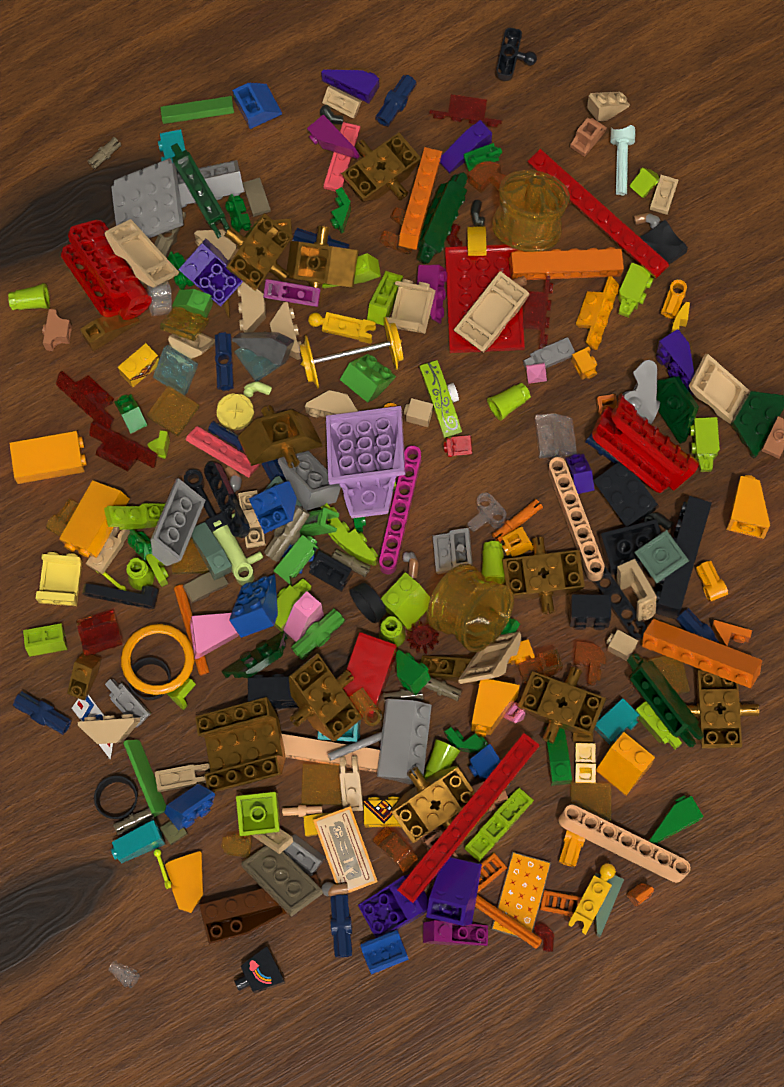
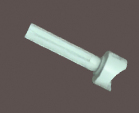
(622, 138)

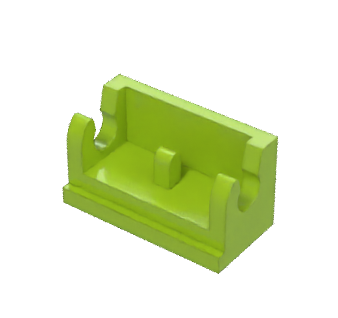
(45, 640)

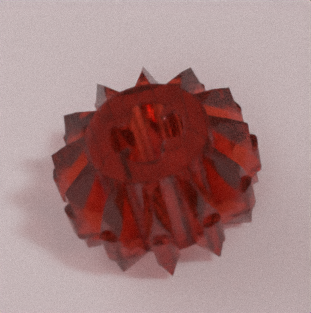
(427, 642)

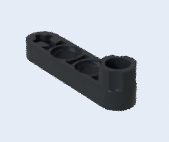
(146, 599)

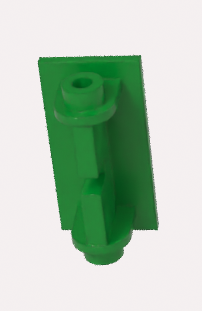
(482, 154)
(235, 207)
(180, 280)
(140, 543)

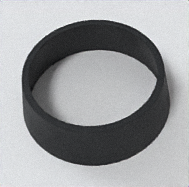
(368, 602)
(147, 661)
(105, 783)

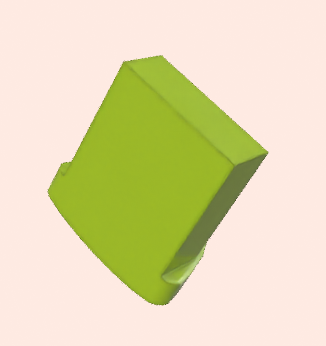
(644, 182)
(160, 444)
(179, 694)

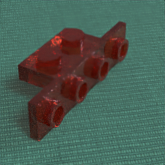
(467, 108)
(536, 310)
(88, 397)
(120, 449)

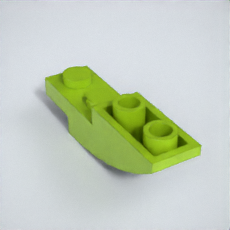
(133, 517)
(351, 542)

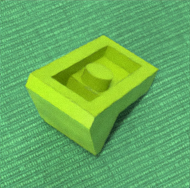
(160, 573)

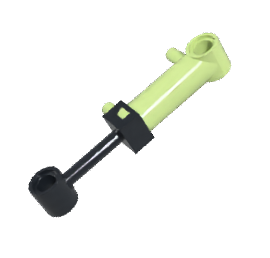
(222, 533)

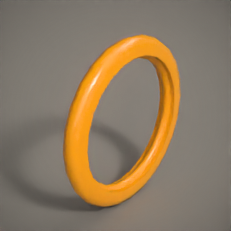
(157, 689)

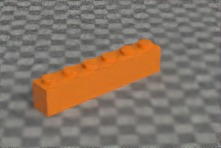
(420, 198)
(566, 264)
(702, 653)

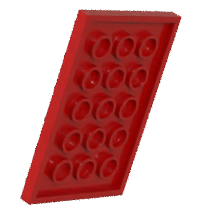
(465, 284)

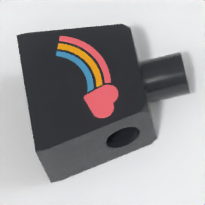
(260, 973)

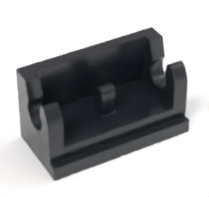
(330, 571)

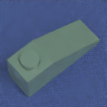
(211, 551)
(607, 905)

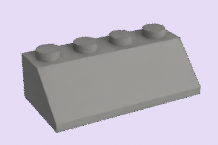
(221, 178)
(176, 523)
(403, 739)

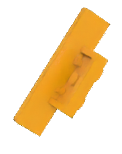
(596, 311)

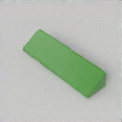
(197, 110)
(145, 776)

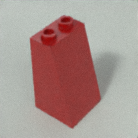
(370, 667)

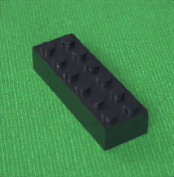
(689, 535)

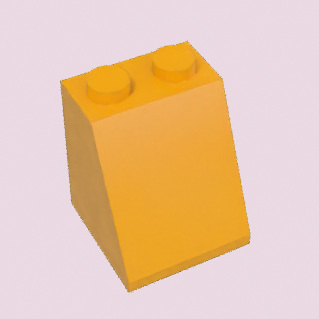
(749, 509)
(492, 704)
(625, 763)

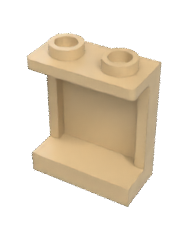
(412, 306)
(631, 575)

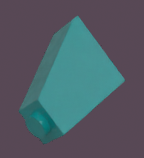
(138, 842)

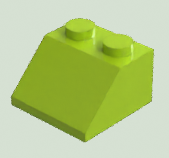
(406, 601)
(258, 813)

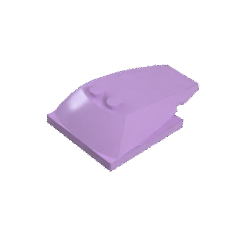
(366, 457)

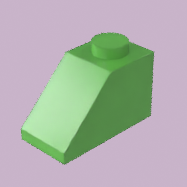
(194, 301)

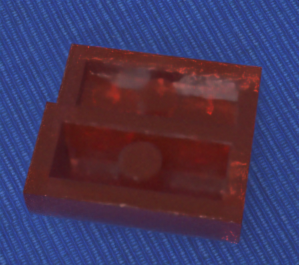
(99, 632)

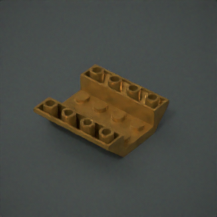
(242, 744)

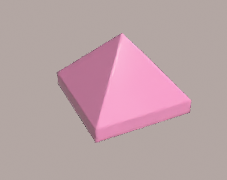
(536, 373)
(514, 713)

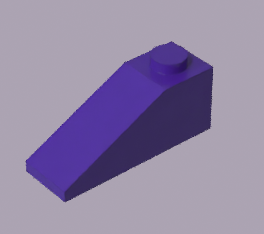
(354, 82)
(471, 139)

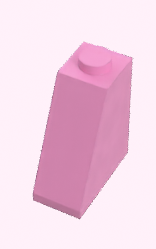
(302, 616)
(210, 632)

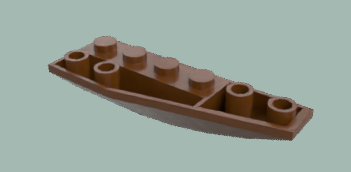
(240, 914)

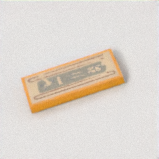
(345, 849)

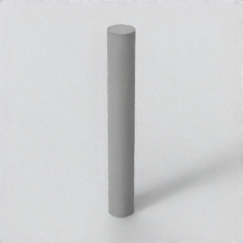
(354, 746)

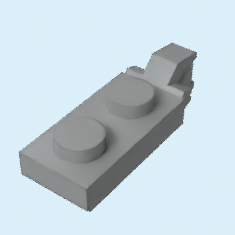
(551, 354)
(127, 701)

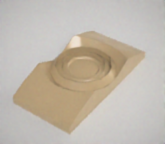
(140, 253)
(492, 312)
(718, 388)
(492, 660)

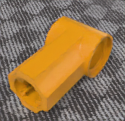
(674, 300)
(712, 585)
(571, 849)

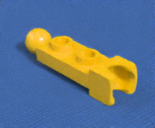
(344, 326)
(593, 897)

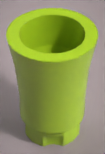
(30, 298)
(508, 400)
(492, 562)
(144, 577)
(396, 636)
(441, 758)

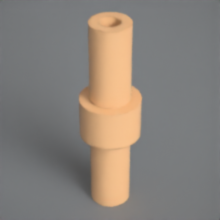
(302, 810)

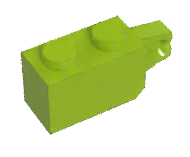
(633, 289)
(705, 442)
(286, 599)
(656, 726)

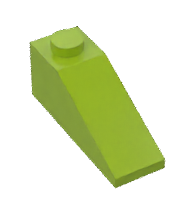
(384, 298)

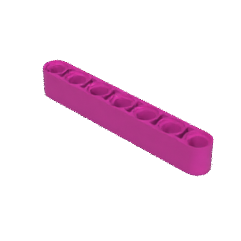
(400, 518)

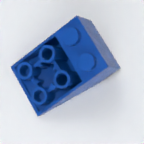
(255, 607)

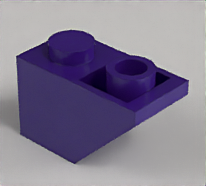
(580, 473)

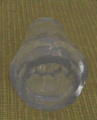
(125, 974)

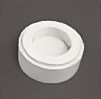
(453, 392)

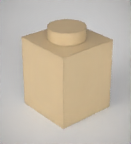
(418, 412)
(621, 644)

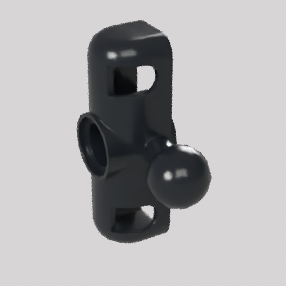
(508, 63)

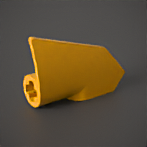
(186, 880)

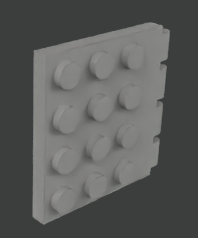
(149, 199)

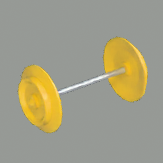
(394, 344)

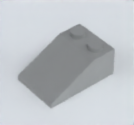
(310, 481)

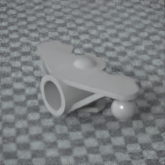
(644, 393)

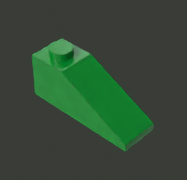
(559, 760)
(681, 816)

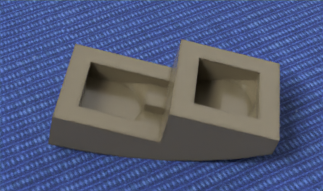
(256, 197)
(203, 586)

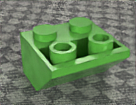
(367, 377)

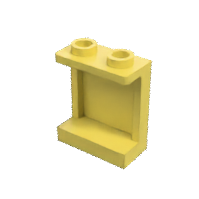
(60, 579)

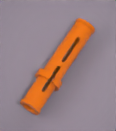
(517, 520)

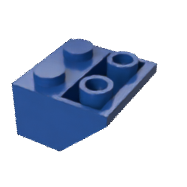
(256, 103)
(274, 506)
(190, 806)

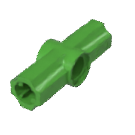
(318, 634)

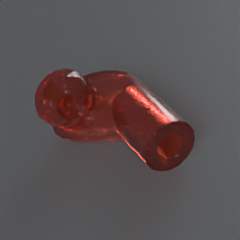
(452, 238)
(546, 935)

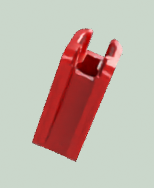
(107, 271)
(642, 447)

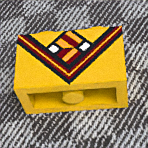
(139, 365)
(378, 812)

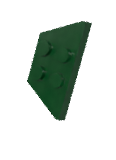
(676, 406)
(757, 419)
(259, 658)

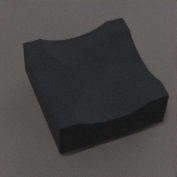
(665, 242)

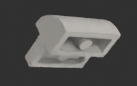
(452, 550)

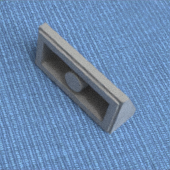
(304, 855)

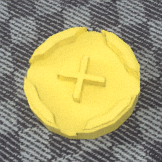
(235, 411)

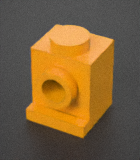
(584, 363)
(516, 543)
(524, 653)

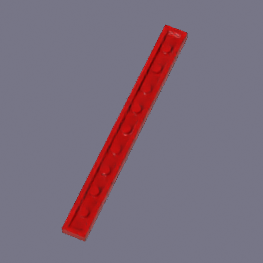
(602, 216)
(468, 818)

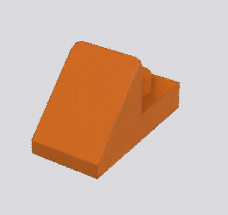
(725, 631)

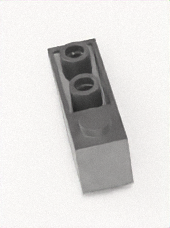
(267, 344)

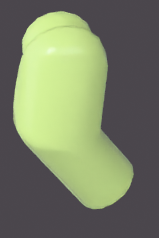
(256, 386)

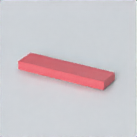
(339, 161)
(221, 451)

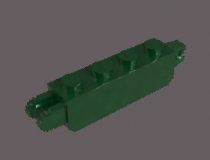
(199, 189)
(441, 216)
(664, 700)

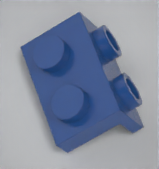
(384, 952)

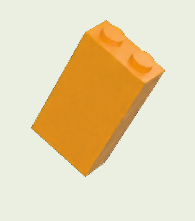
(47, 457)
(88, 525)

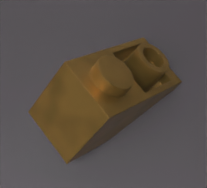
(83, 675)

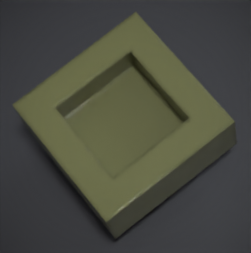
(172, 833)

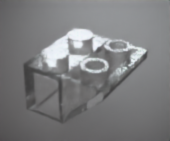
(555, 435)

